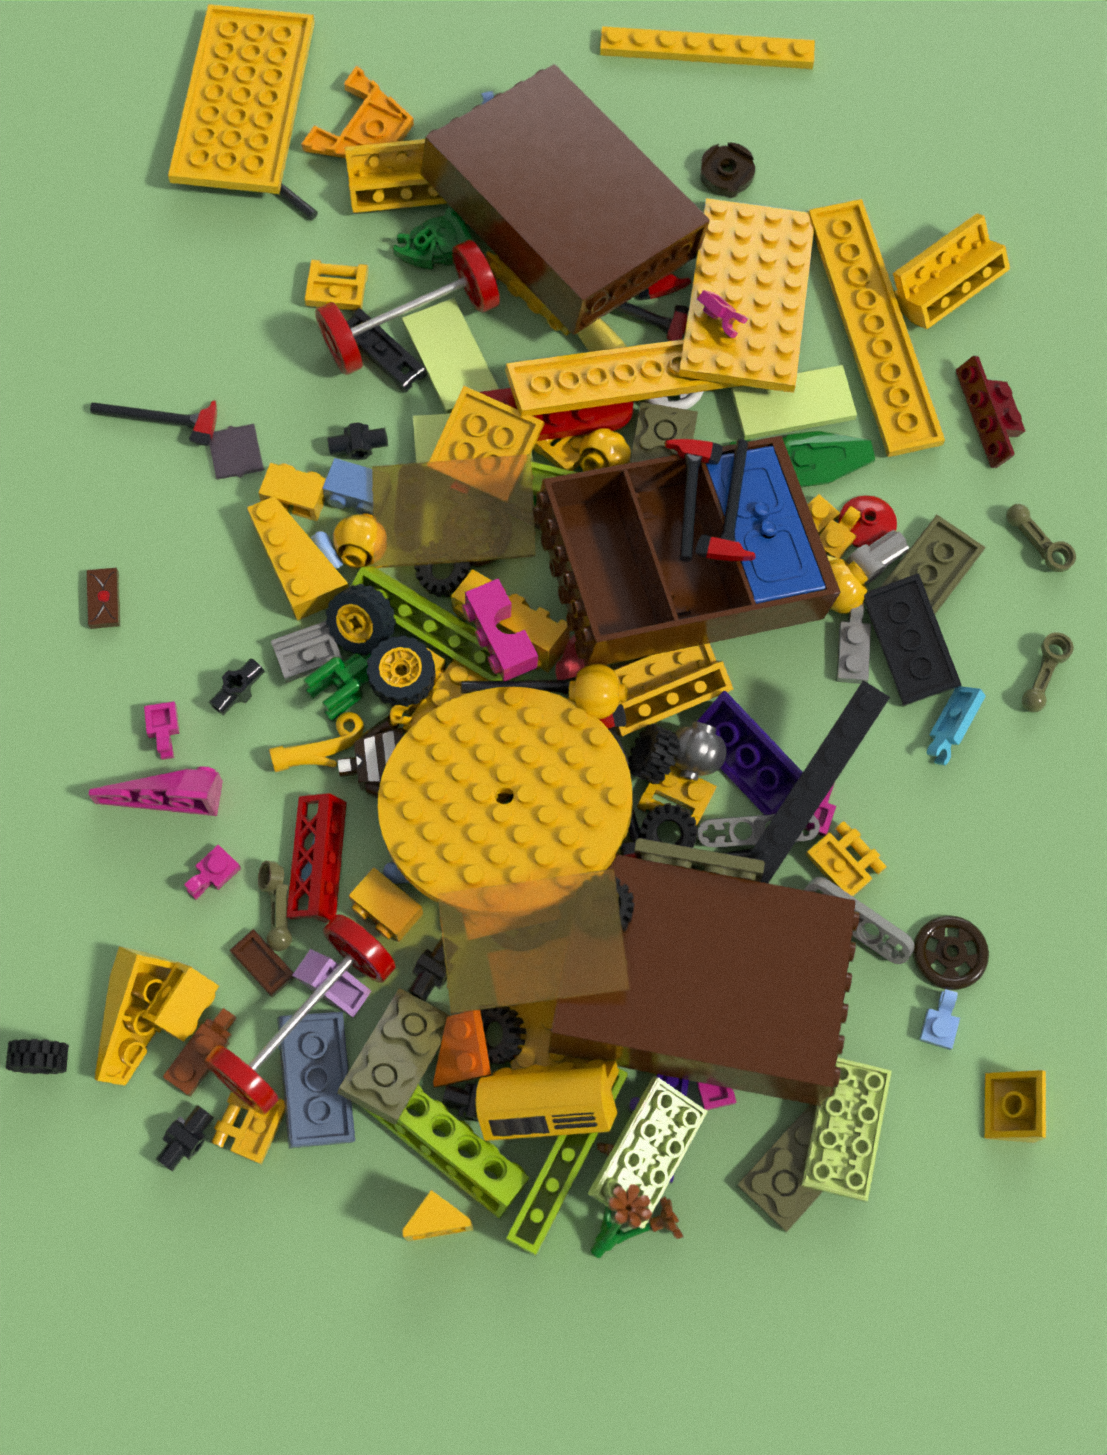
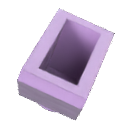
(346, 993)

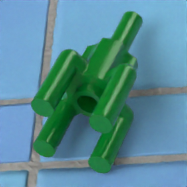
(346, 677)

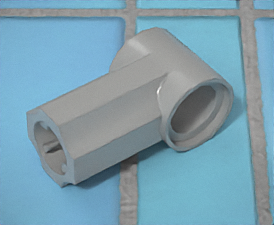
(880, 554)

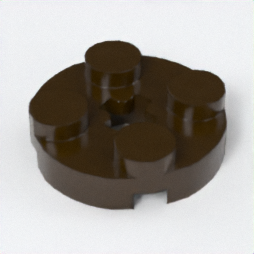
(727, 182)

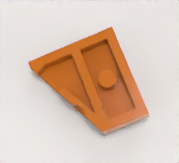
(462, 1050)

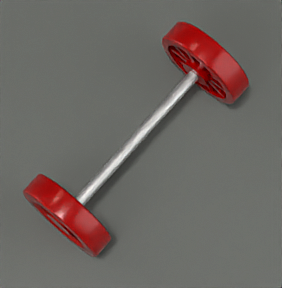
(473, 275)
(357, 949)

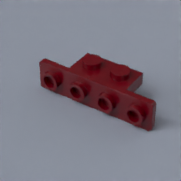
(992, 411)

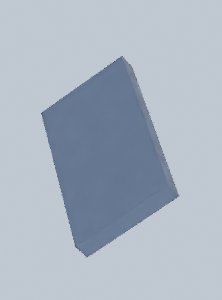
(312, 1072)

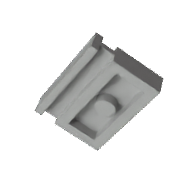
(305, 651)

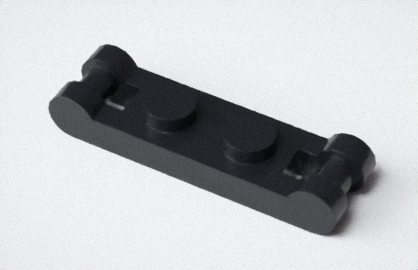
(387, 353)

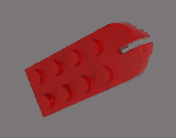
(576, 421)

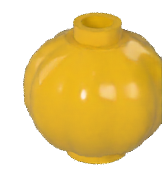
(609, 450)
(355, 540)
(851, 585)
(597, 690)

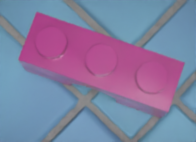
(508, 653)

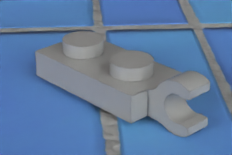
(853, 648)

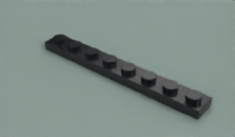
(818, 778)

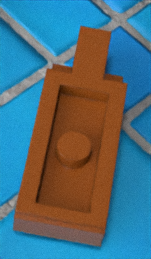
(189, 1066)

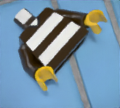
(374, 751)

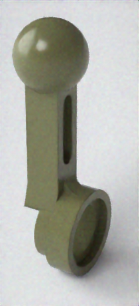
(1019, 516)
(1035, 699)
(271, 881)

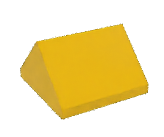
(1015, 1106)
(436, 1218)

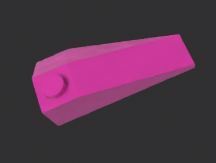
(175, 791)

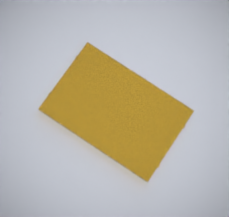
(453, 511)
(533, 941)

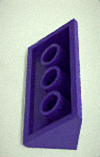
(751, 755)

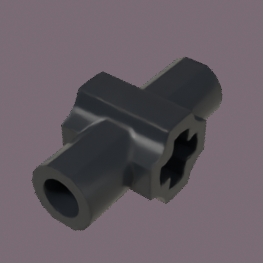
(357, 441)
(228, 696)
(430, 972)
(462, 1100)
(184, 1138)

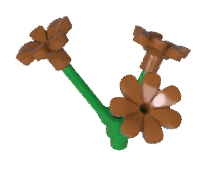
(631, 1209)

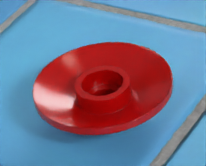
(870, 531)

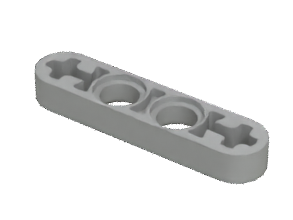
(758, 827)
(867, 915)

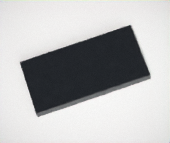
(911, 640)

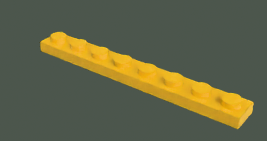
(707, 47)

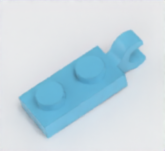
(954, 722)

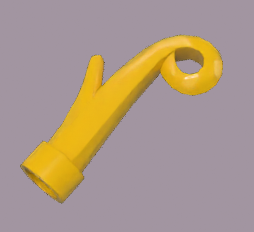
(316, 752)

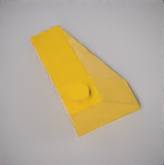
(124, 1031)

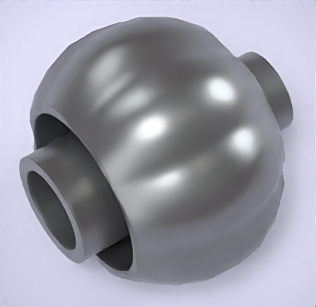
(699, 751)

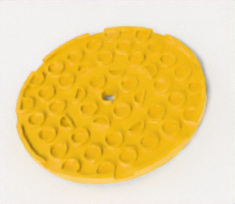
(526, 742)

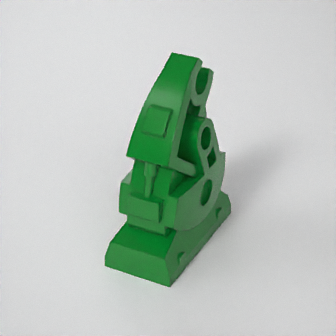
(432, 241)

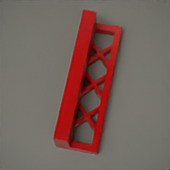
(323, 855)

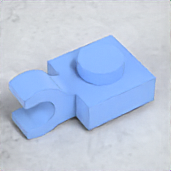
(940, 1026)

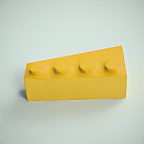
(298, 563)
(545, 634)

